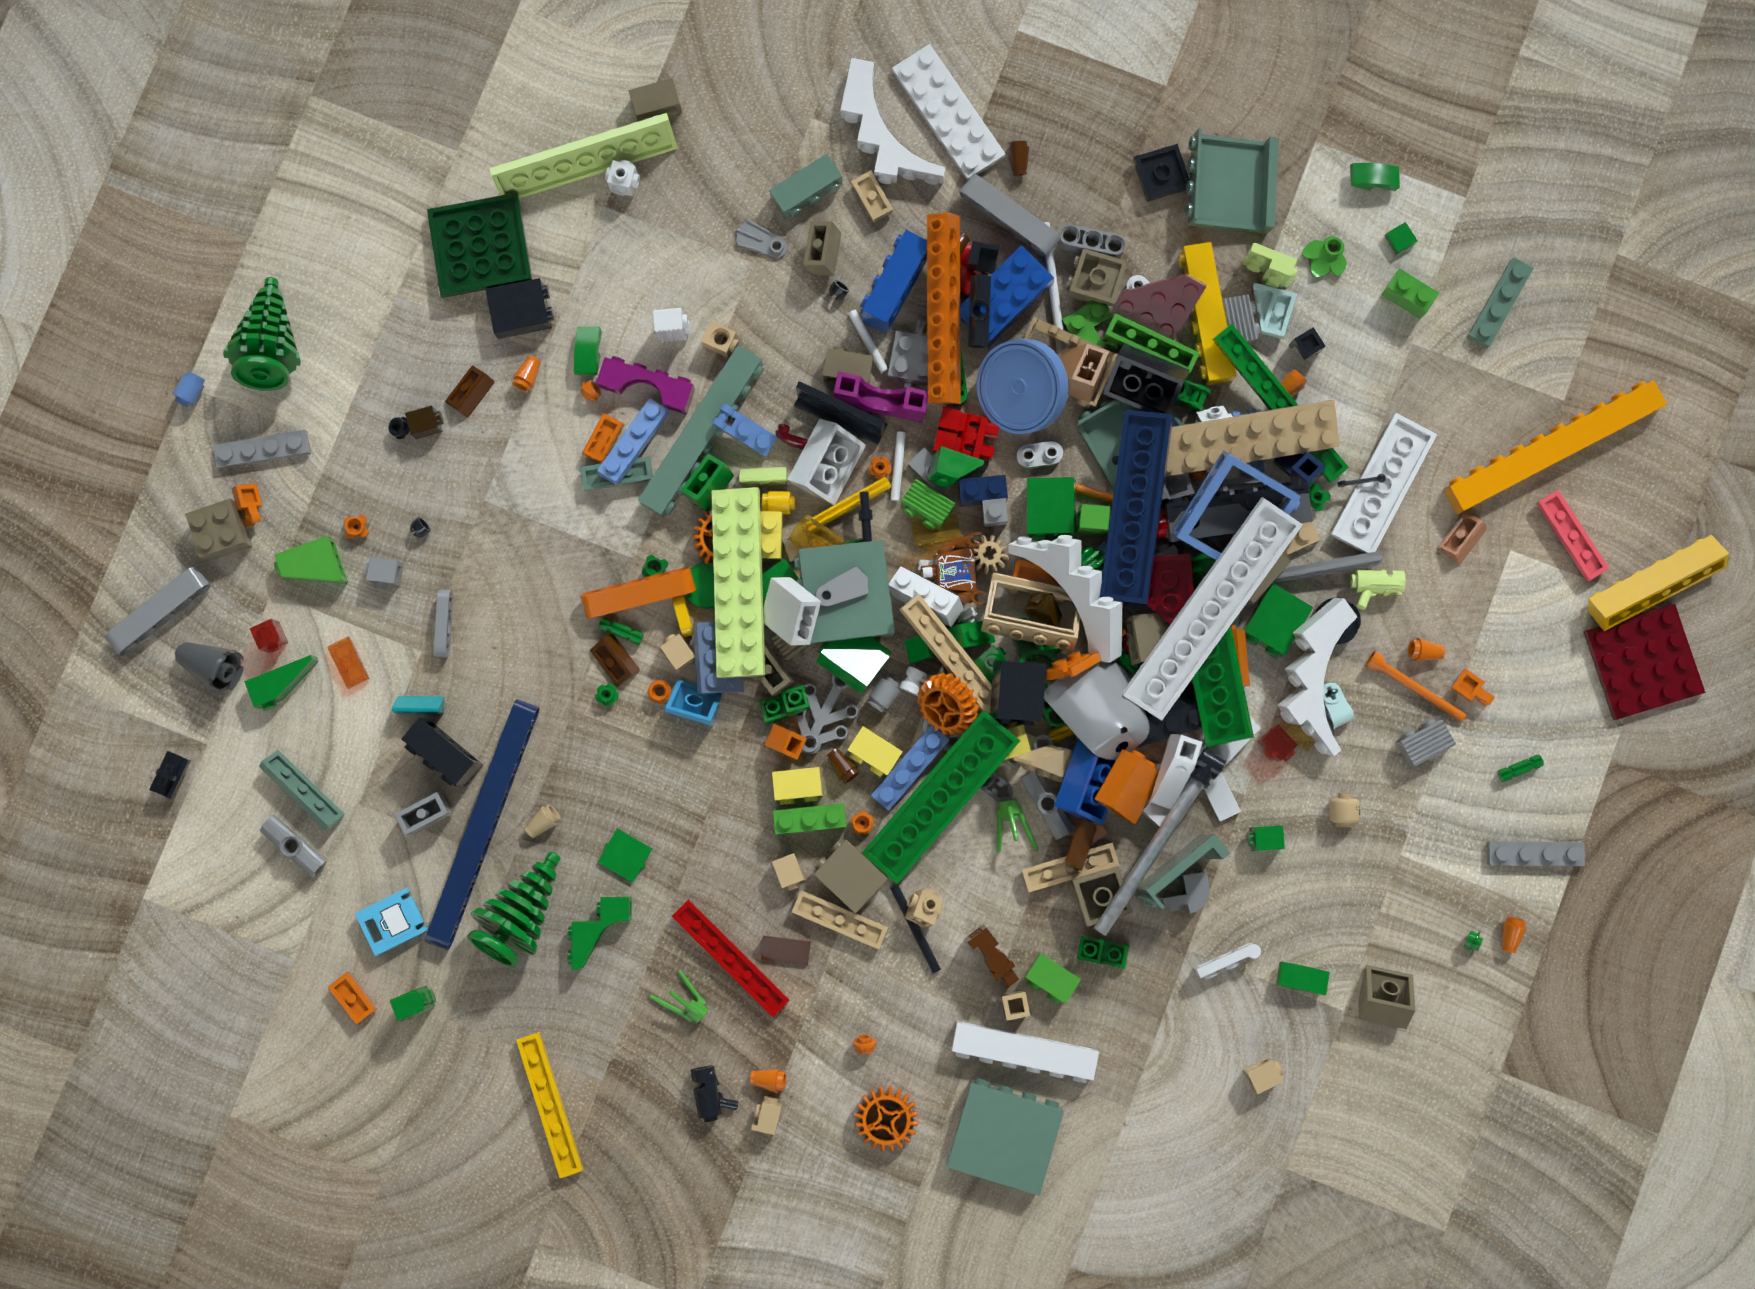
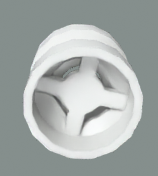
(913, 681)

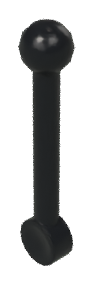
(1380, 478)

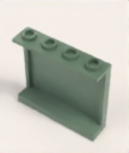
(1232, 183)
(1103, 434)
(854, 618)
(1202, 845)
(1005, 1136)

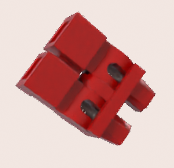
(971, 430)

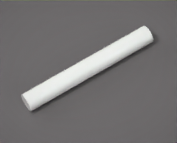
(867, 340)
(898, 466)

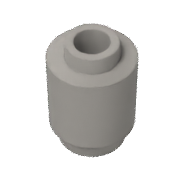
(884, 694)

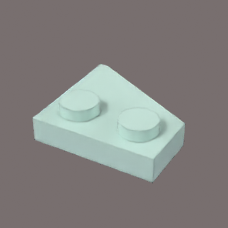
(1273, 309)

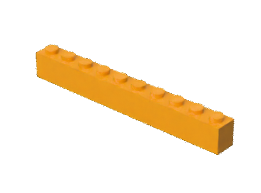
(1554, 447)

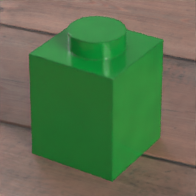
(1266, 838)

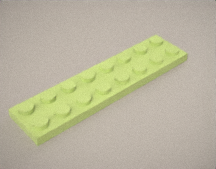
(584, 157)
(738, 583)

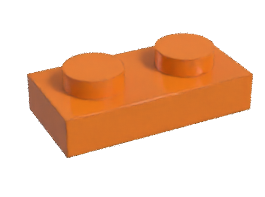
(352, 998)

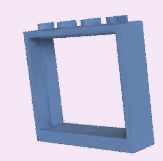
(1210, 487)

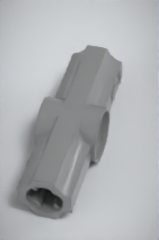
(1055, 818)
(282, 835)

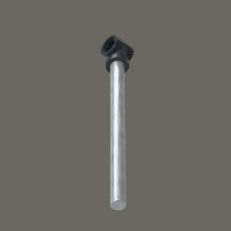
(1207, 767)

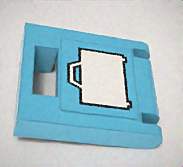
(394, 919)

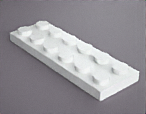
(948, 112)
(1376, 503)

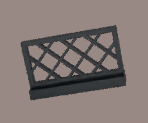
(836, 411)

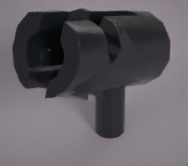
(707, 1097)

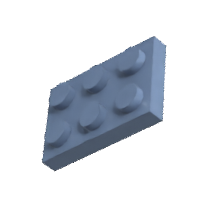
(705, 663)

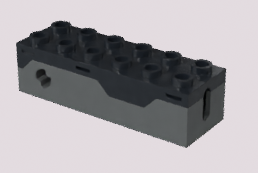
(1228, 512)

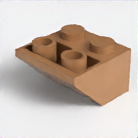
(1084, 369)

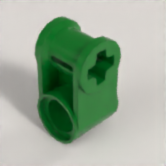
(1189, 395)

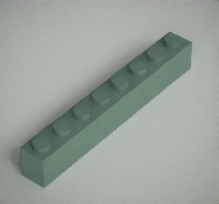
(699, 433)

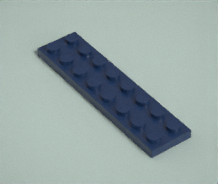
(1136, 506)

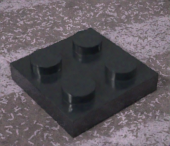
(1161, 172)

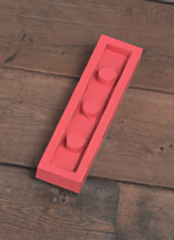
(1572, 535)

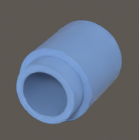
(188, 389)

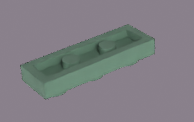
(639, 472)

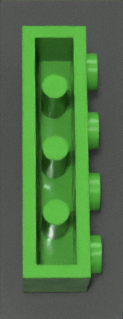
(1128, 332)

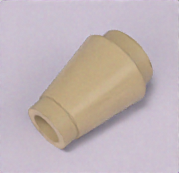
(542, 821)

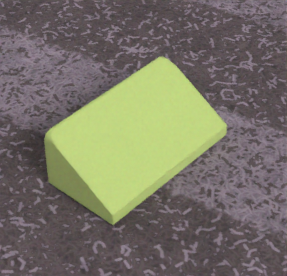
(763, 477)

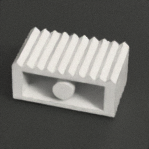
(671, 325)

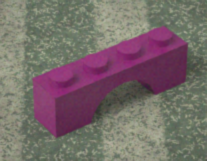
(618, 376)
(902, 403)

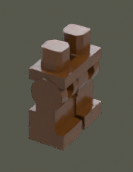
(994, 958)

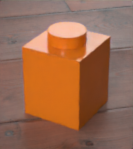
(785, 741)

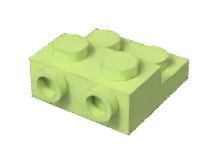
(1276, 267)

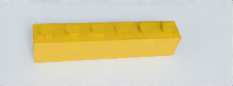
(1207, 314)
(1657, 582)

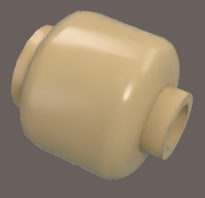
(1344, 810)

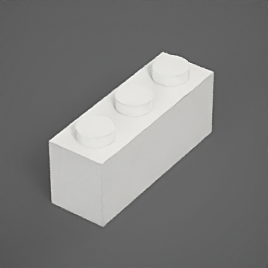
(942, 602)

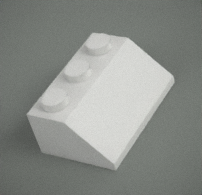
(826, 461)

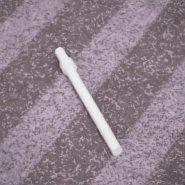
(1054, 298)

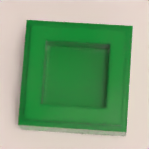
(1401, 238)

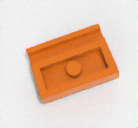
(1072, 665)

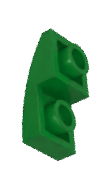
(1374, 175)
(587, 350)
(785, 705)
(1103, 952)
(1302, 978)

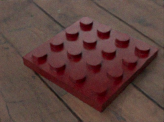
(1644, 662)

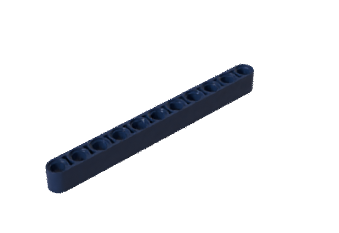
(482, 824)

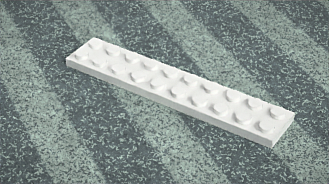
(1212, 608)

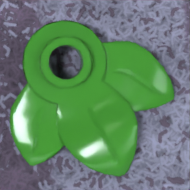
(1323, 259)

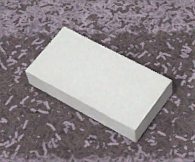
(1221, 798)

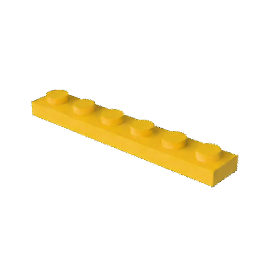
(549, 1105)

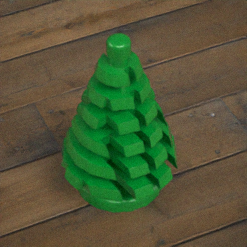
(263, 344)
(515, 914)

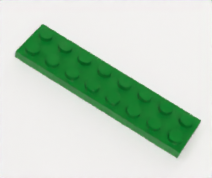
(1220, 683)
(940, 796)

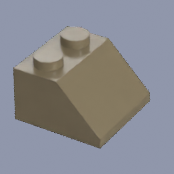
(1387, 997)

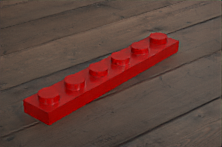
(730, 957)

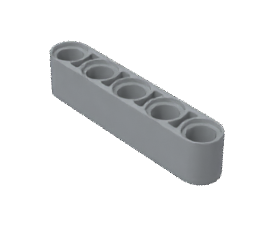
(1010, 215)
(157, 611)

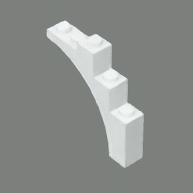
(873, 136)
(1063, 561)
(1308, 672)

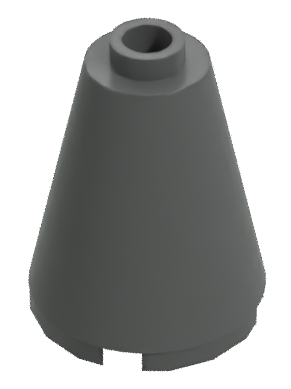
(212, 666)

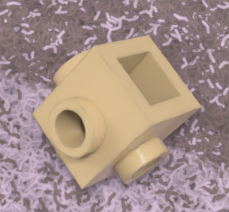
(924, 907)

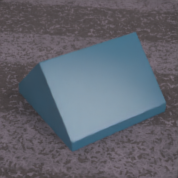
(690, 705)

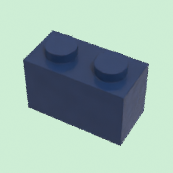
(976, 489)

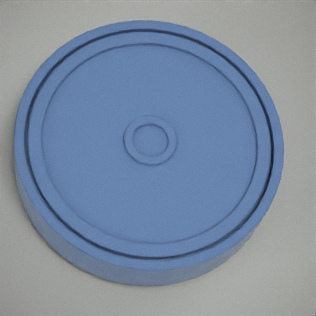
(1022, 386)

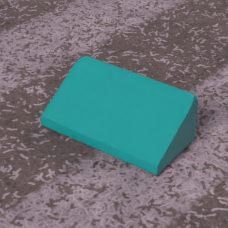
(419, 705)

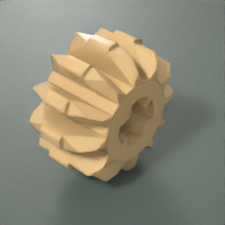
(997, 557)

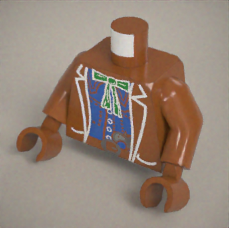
(955, 568)

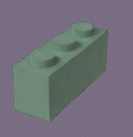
(806, 187)

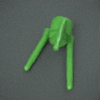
(1009, 811)
(693, 1010)

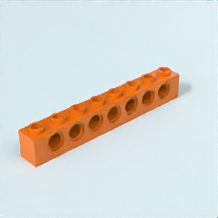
(943, 308)

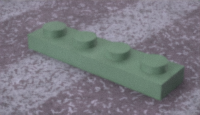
(1500, 302)
(301, 790)

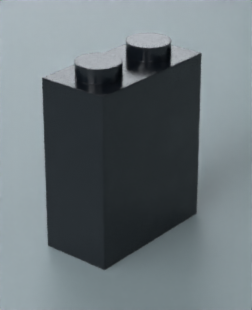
(519, 308)
(1017, 692)

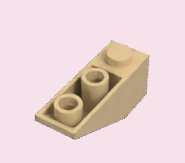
(1048, 761)

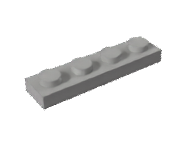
(262, 449)
(1536, 853)

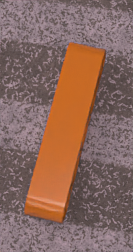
(638, 592)

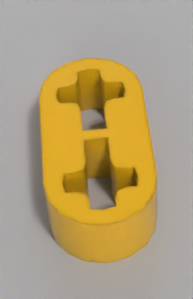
(683, 616)

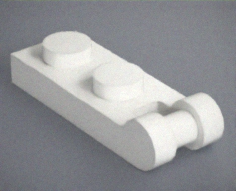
(1227, 960)

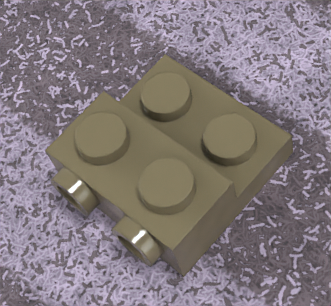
(1096, 277)

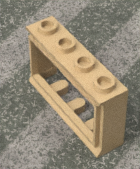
(1072, 340)
(1026, 630)

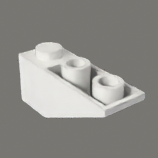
(1175, 769)

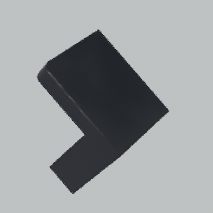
(983, 257)
(1308, 343)

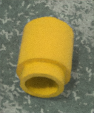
(779, 502)

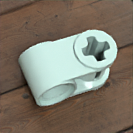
(1336, 707)

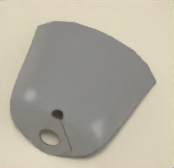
(1097, 710)

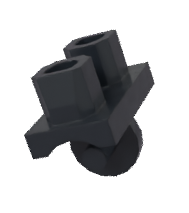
(169, 775)

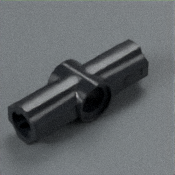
(979, 296)

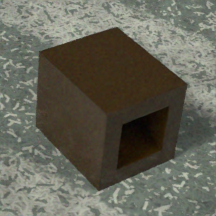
(424, 422)
(1043, 609)

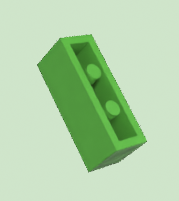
(809, 819)

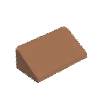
(1462, 537)

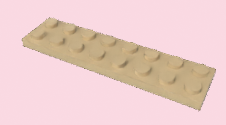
(1253, 436)

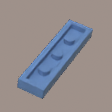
(633, 441)
(910, 767)

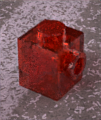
(269, 636)
(1277, 744)

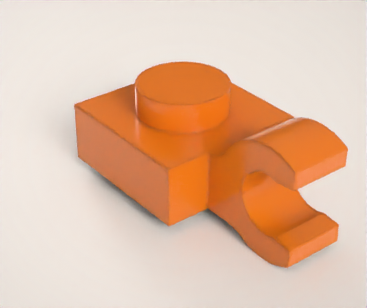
(248, 499)
(1470, 686)

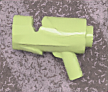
(1375, 582)

